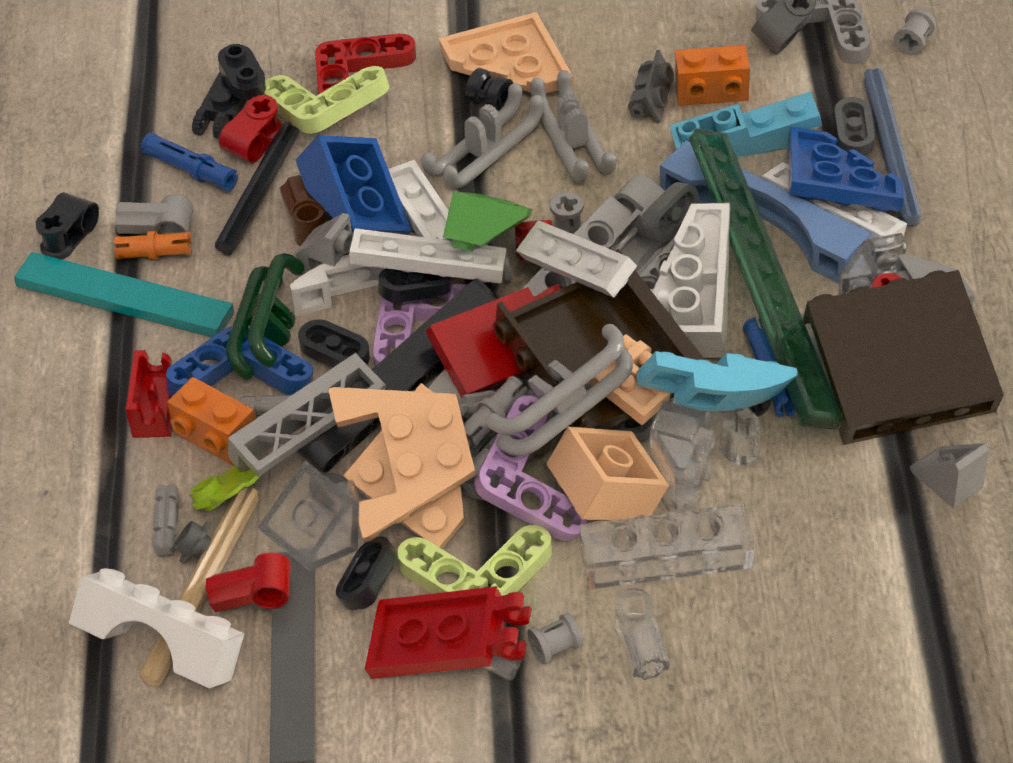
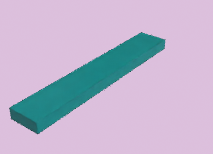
(124, 294)

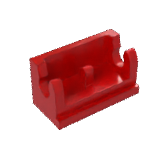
(148, 397)

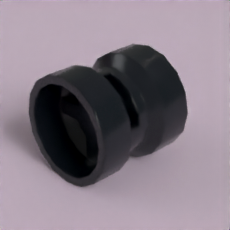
(487, 89)

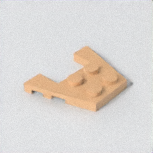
(423, 446)

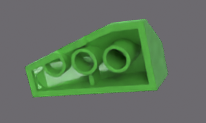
(481, 219)

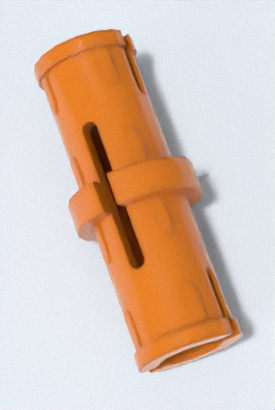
(153, 245)

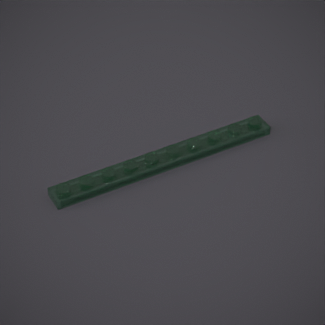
(766, 281)

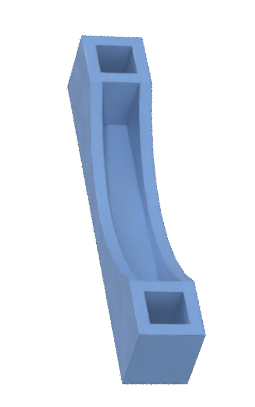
(821, 236)

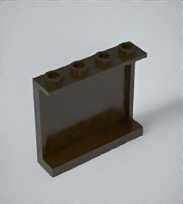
(569, 330)
(904, 355)

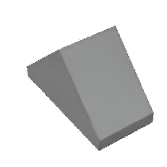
(953, 471)

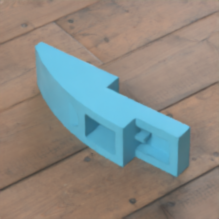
(754, 130)
(724, 386)

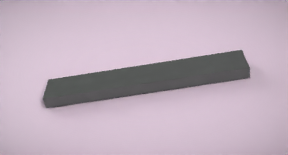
(294, 671)

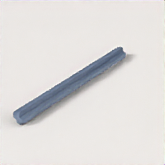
(891, 142)

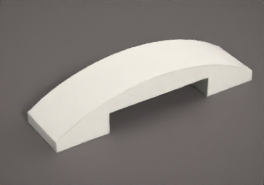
(314, 289)

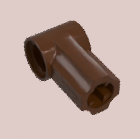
(302, 208)

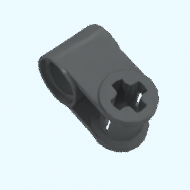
(782, 23)

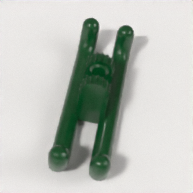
(263, 314)

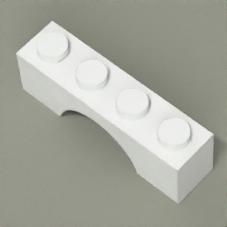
(200, 645)

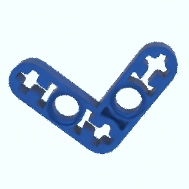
(287, 374)

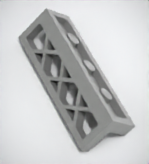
(292, 414)

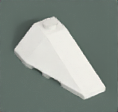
(696, 278)

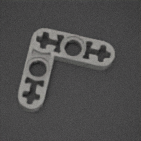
(830, 11)

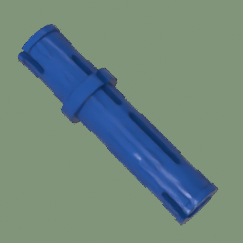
(199, 166)
(762, 351)

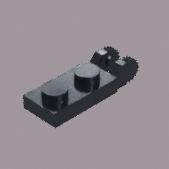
(217, 106)

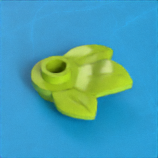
(215, 490)

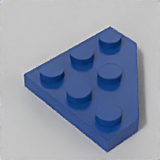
(832, 174)

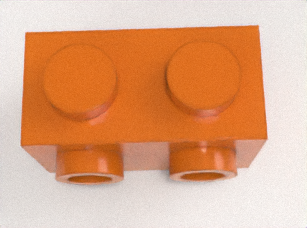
(713, 72)
(207, 417)

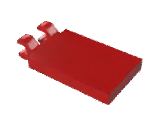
(471, 348)
(445, 632)

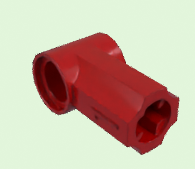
(261, 584)

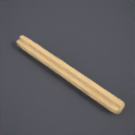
(211, 563)

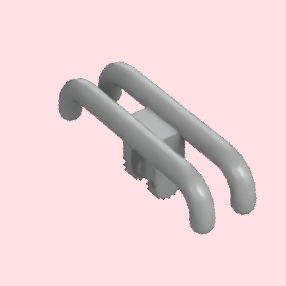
(572, 130)
(485, 139)
(567, 399)

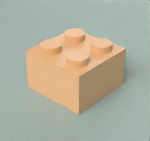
(606, 474)

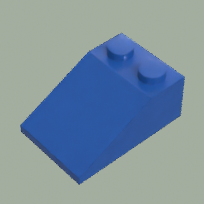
(354, 180)

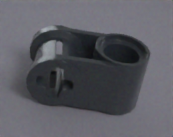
(66, 224)

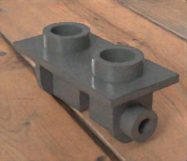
(652, 88)

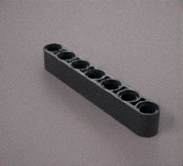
(401, 370)

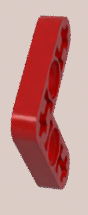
(398, 49)

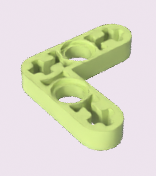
(319, 112)
(508, 555)

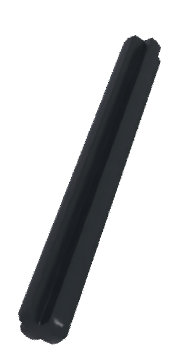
(256, 189)

